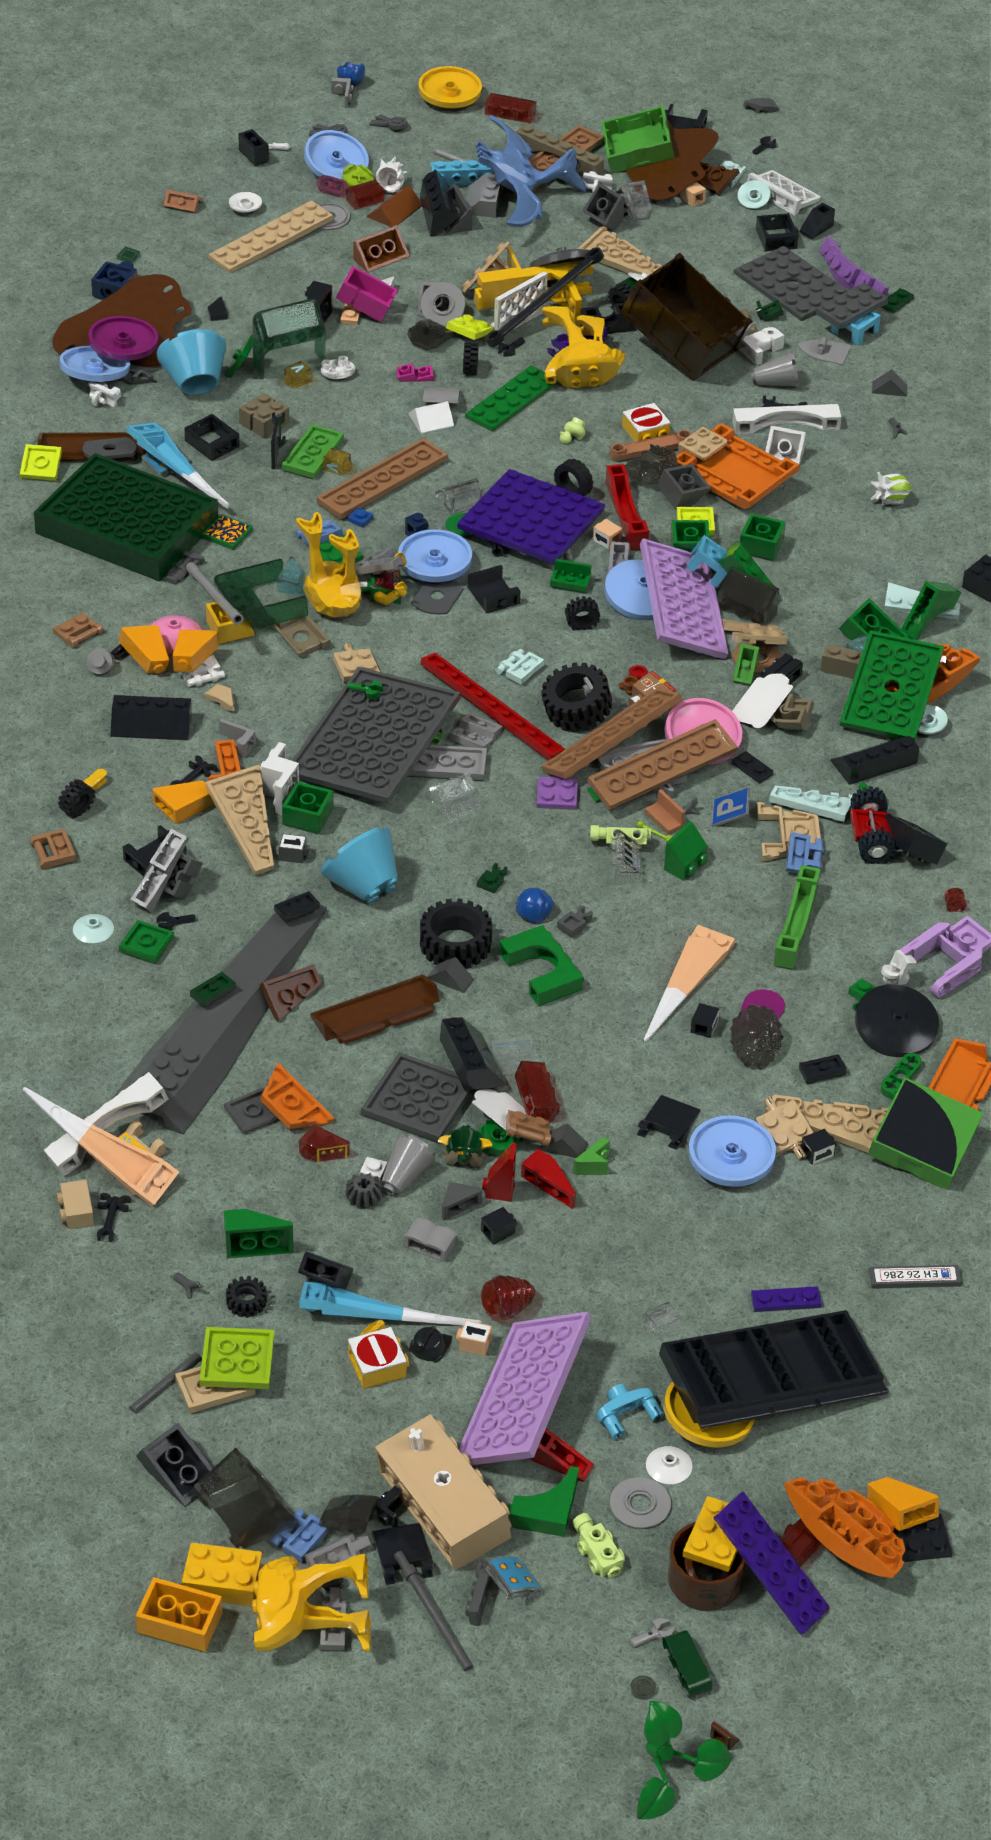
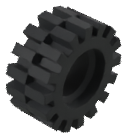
(619, 294)
(470, 358)
(582, 605)
(76, 798)
(246, 1306)

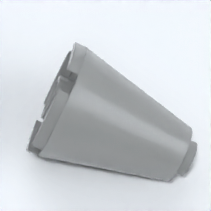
(777, 372)
(407, 1161)

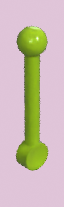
(640, 824)

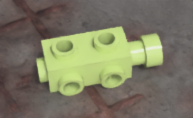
(607, 833)
(595, 1543)

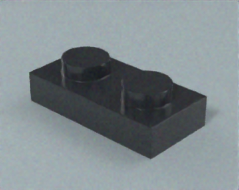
(752, 767)
(822, 1068)

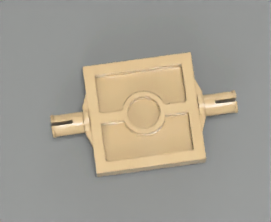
(350, 660)
(786, 1126)

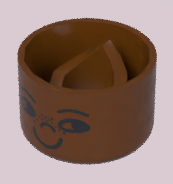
(697, 1592)

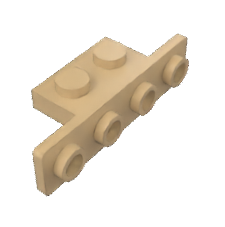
(492, 263)

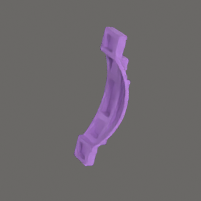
(845, 271)

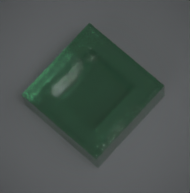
(128, 254)

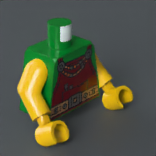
(386, 586)

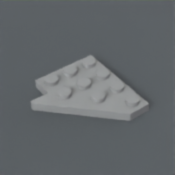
(619, 754)

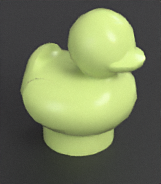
(573, 428)

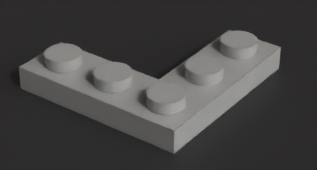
(378, 562)

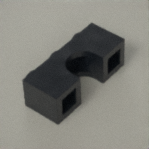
(614, 321)

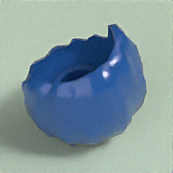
(352, 71)
(534, 905)

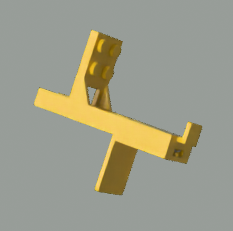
(497, 282)

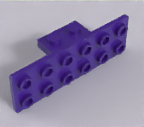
(771, 1563)

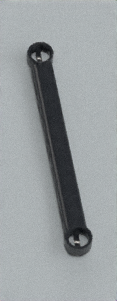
(496, 337)

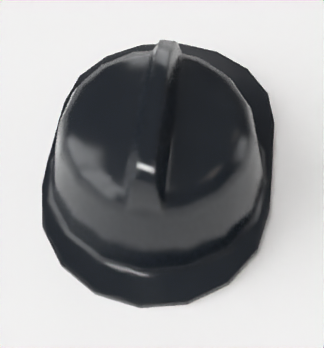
(430, 1344)

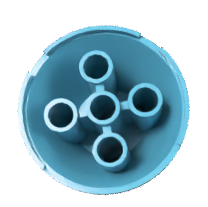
(364, 865)

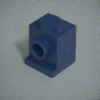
(415, 523)

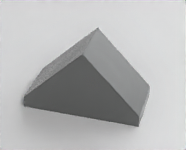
(889, 384)
(451, 974)
(566, 1142)
(459, 1199)

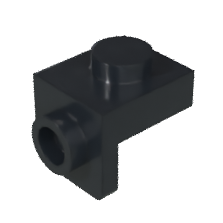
(388, 1504)

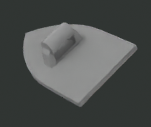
(826, 350)

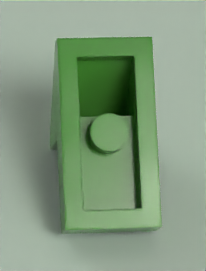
(746, 663)
(593, 1160)

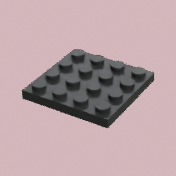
(416, 1097)

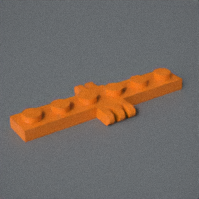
(226, 757)

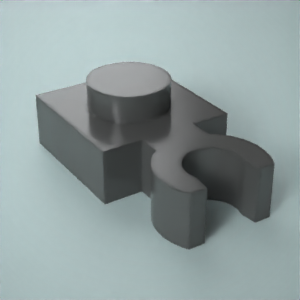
(574, 923)

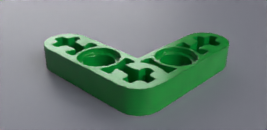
(901, 1067)

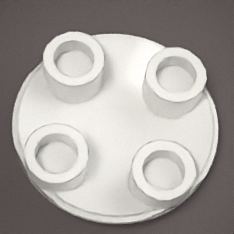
(337, 368)

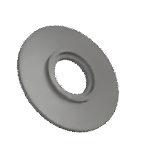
(341, 213)
(438, 290)
(645, 1519)

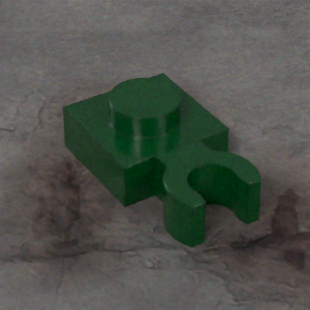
(492, 880)

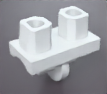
(592, 179)
(101, 394)
(898, 968)

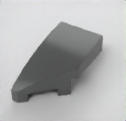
(761, 104)
(135, 377)

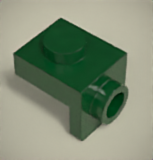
(769, 311)

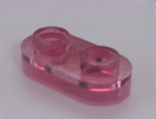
(333, 185)

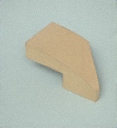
(222, 695)

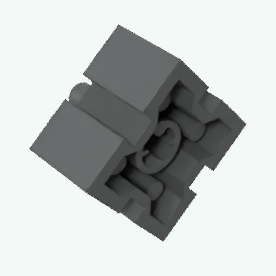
(178, 883)

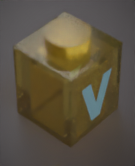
(297, 375)
(337, 462)

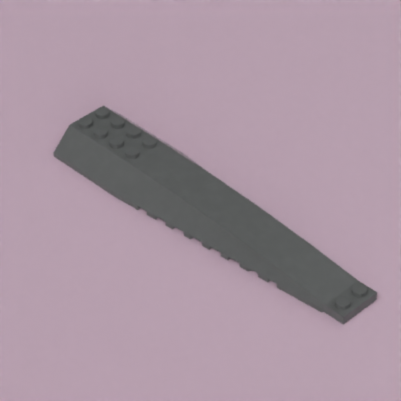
(206, 1040)

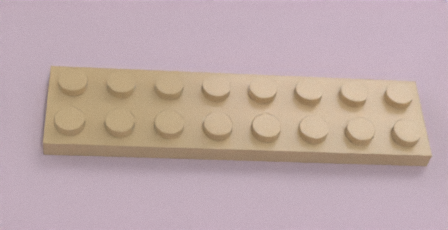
(271, 237)

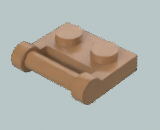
(75, 627)
(59, 846)
(528, 1127)

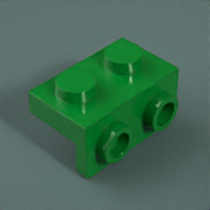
(571, 575)

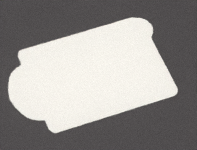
(762, 699)
(496, 1105)

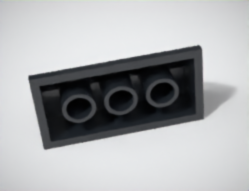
(437, 203)
(151, 717)
(877, 759)
(469, 1055)

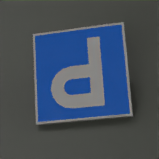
(730, 807)

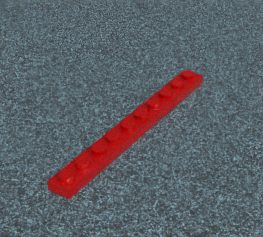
(492, 706)

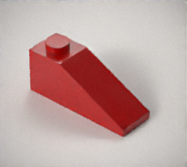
(547, 1175)
(501, 1176)
(559, 1456)

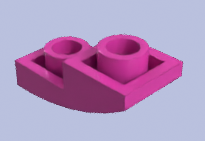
(408, 373)

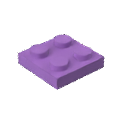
(557, 793)

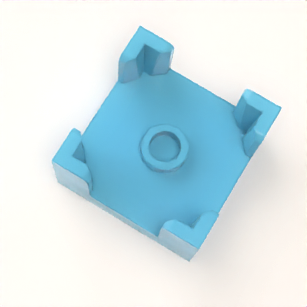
(858, 327)
(708, 553)

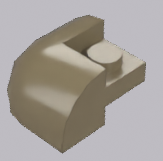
(793, 713)

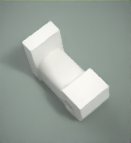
(761, 342)

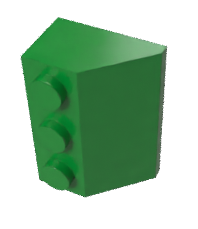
(740, 559)

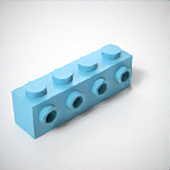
(461, 172)

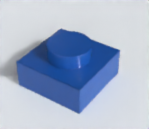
(360, 517)

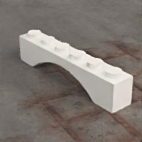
(818, 416)
(140, 1097)

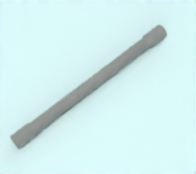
(233, 614)

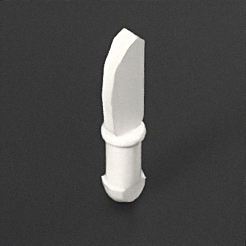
(279, 146)

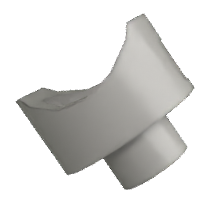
(100, 661)

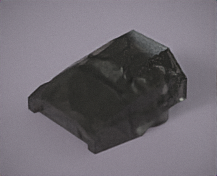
(429, 334)
(349, 1513)

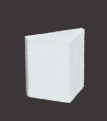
(432, 417)
(786, 443)

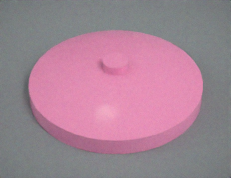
(698, 711)

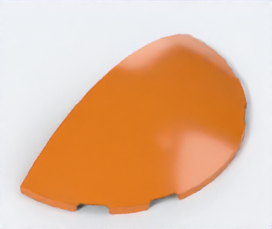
(952, 670)
(848, 1525)

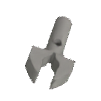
(653, 1634)

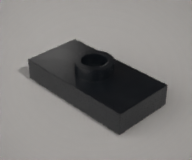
(296, 906)

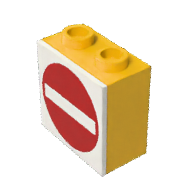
(645, 422)
(377, 1357)

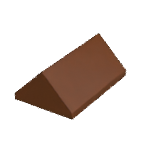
(397, 207)
(379, 249)

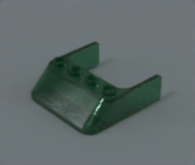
(287, 327)
(237, 589)

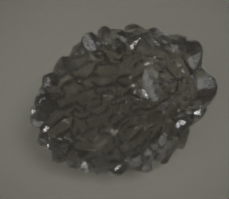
(651, 464)
(756, 1036)

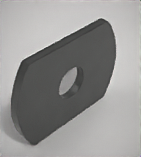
(123, 448)
(427, 604)

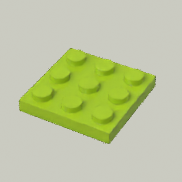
(237, 1358)

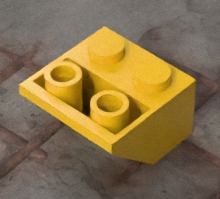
(227, 630)

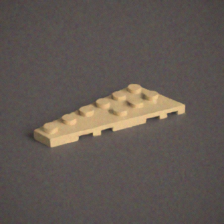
(846, 1122)

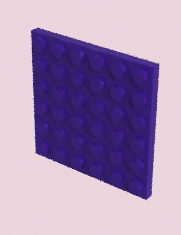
(531, 516)

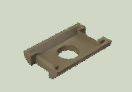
(316, 639)

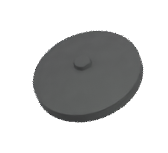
(560, 256)

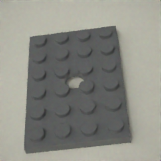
(772, 270)

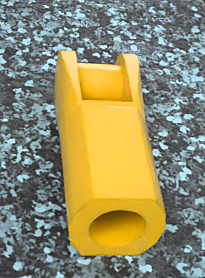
(97, 779)

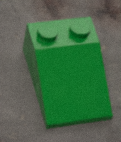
(869, 618)
(256, 1234)

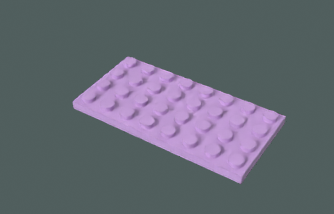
(683, 600)
(523, 1388)

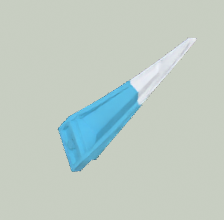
(160, 445)
(340, 1302)

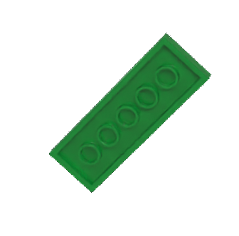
(510, 399)

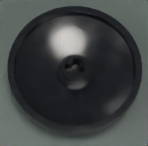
(896, 1020)

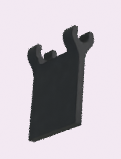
(276, 441)
(669, 1118)
(405, 1539)

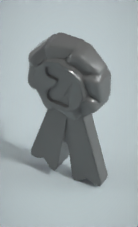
(394, 123)
(338, 127)

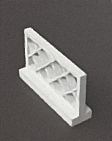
(784, 194)
(520, 289)

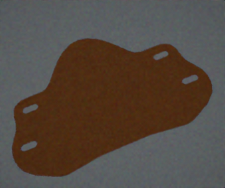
(689, 149)
(139, 299)

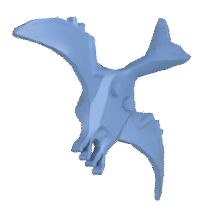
(517, 174)

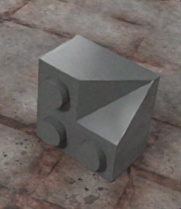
(605, 206)
(683, 485)

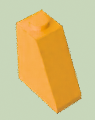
(146, 647)
(193, 649)
(182, 800)
(902, 1502)

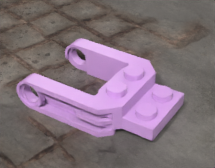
(961, 942)

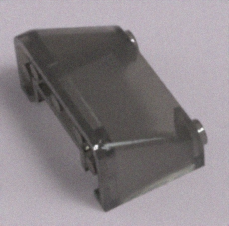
(244, 1501)

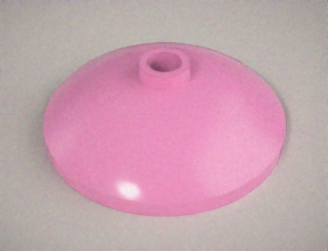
(170, 627)

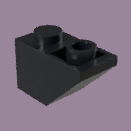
(818, 221)

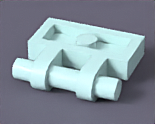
(523, 668)

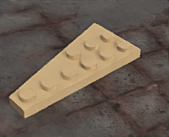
(620, 253)
(243, 809)

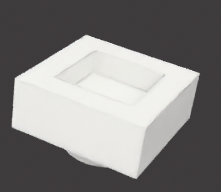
(375, 1167)

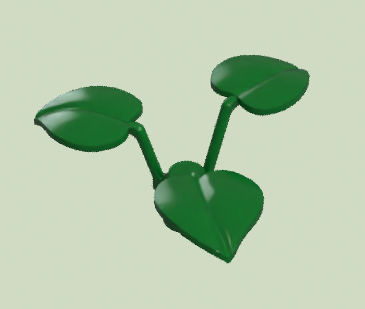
(661, 1725)

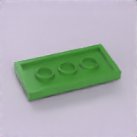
(308, 453)

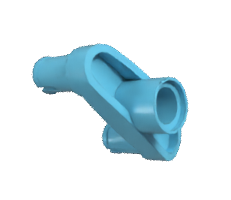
(622, 1400)

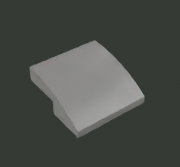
(441, 394)
(475, 732)

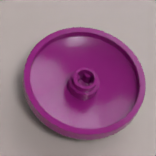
(123, 338)

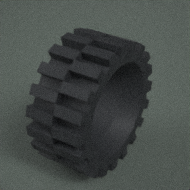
(579, 713)
(456, 917)

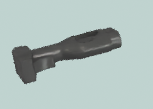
(179, 571)

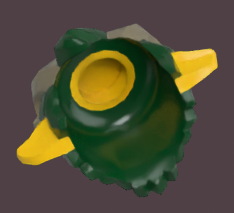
(464, 1146)

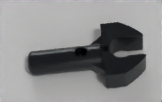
(764, 144)
(510, 349)
(172, 921)

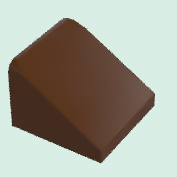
(720, 1733)

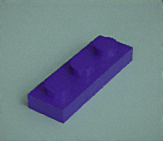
(785, 1299)

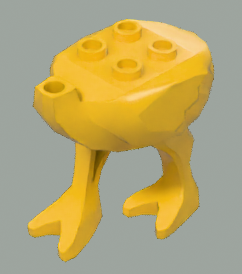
(584, 360)
(331, 585)
(284, 1606)

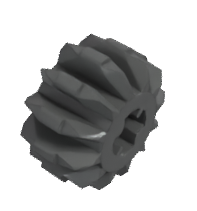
(364, 1190)

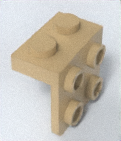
(702, 443)

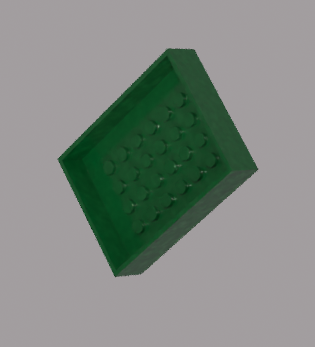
(126, 516)

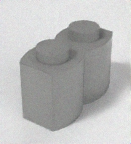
(430, 1239)

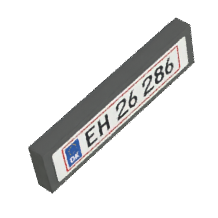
(915, 1276)

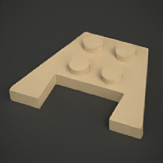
(754, 632)
(789, 822)

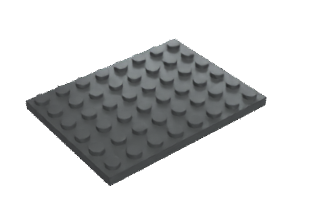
(374, 743)

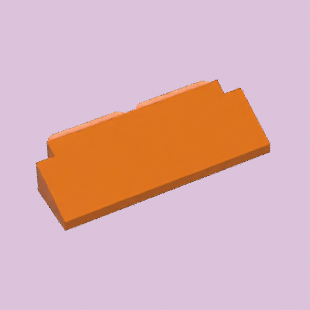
(964, 1073)

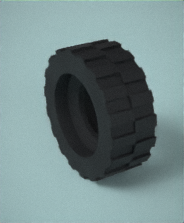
(579, 471)

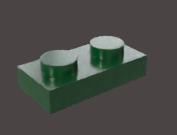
(898, 300)
(212, 989)

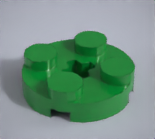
(490, 1131)

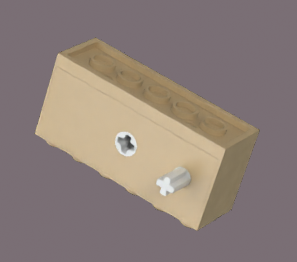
(444, 1492)

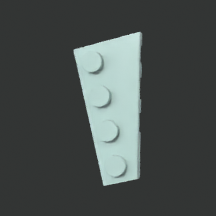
(902, 600)
(812, 802)

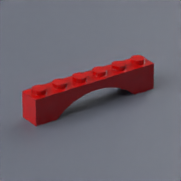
(619, 489)

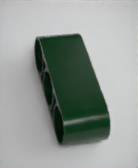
(688, 1663)

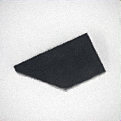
(217, 310)

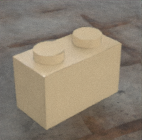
(76, 1204)

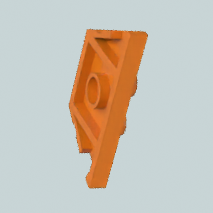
(292, 1102)

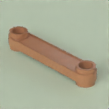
(635, 449)

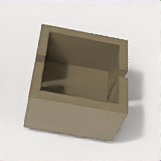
(258, 414)

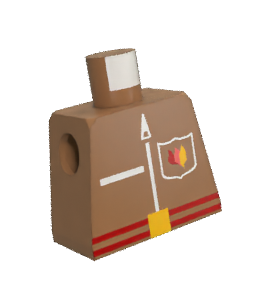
(648, 684)

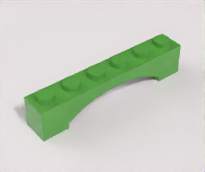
(798, 917)

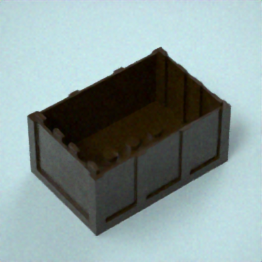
(686, 317)

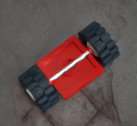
(871, 826)

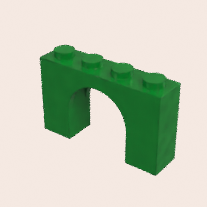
(540, 944)

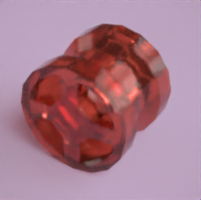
(955, 900)

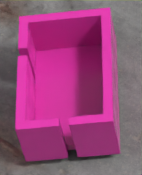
(366, 293)

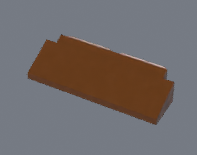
(72, 443)
(377, 1010)

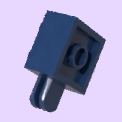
(112, 278)

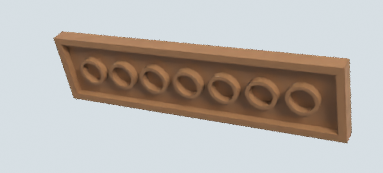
(578, 137)
(382, 478)
(611, 733)
(662, 764)

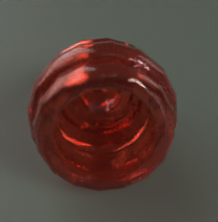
(506, 1296)

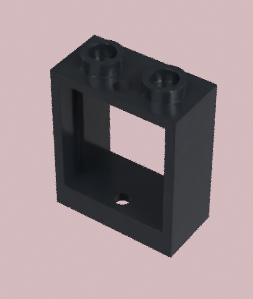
(774, 241)
(226, 443)

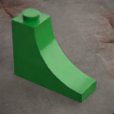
(931, 601)
(546, 1511)

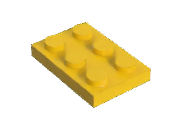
(708, 1541)

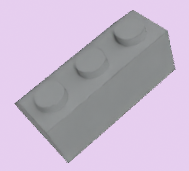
(484, 196)

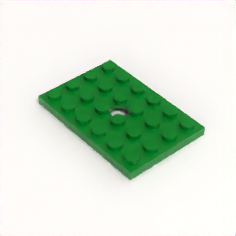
(887, 660)

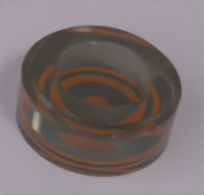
(643, 1687)

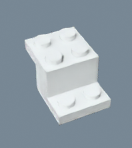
(279, 776)

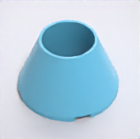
(193, 360)

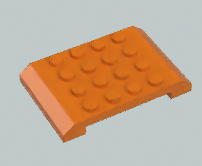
(740, 469)

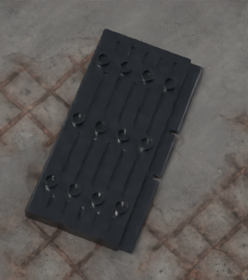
(772, 1368)

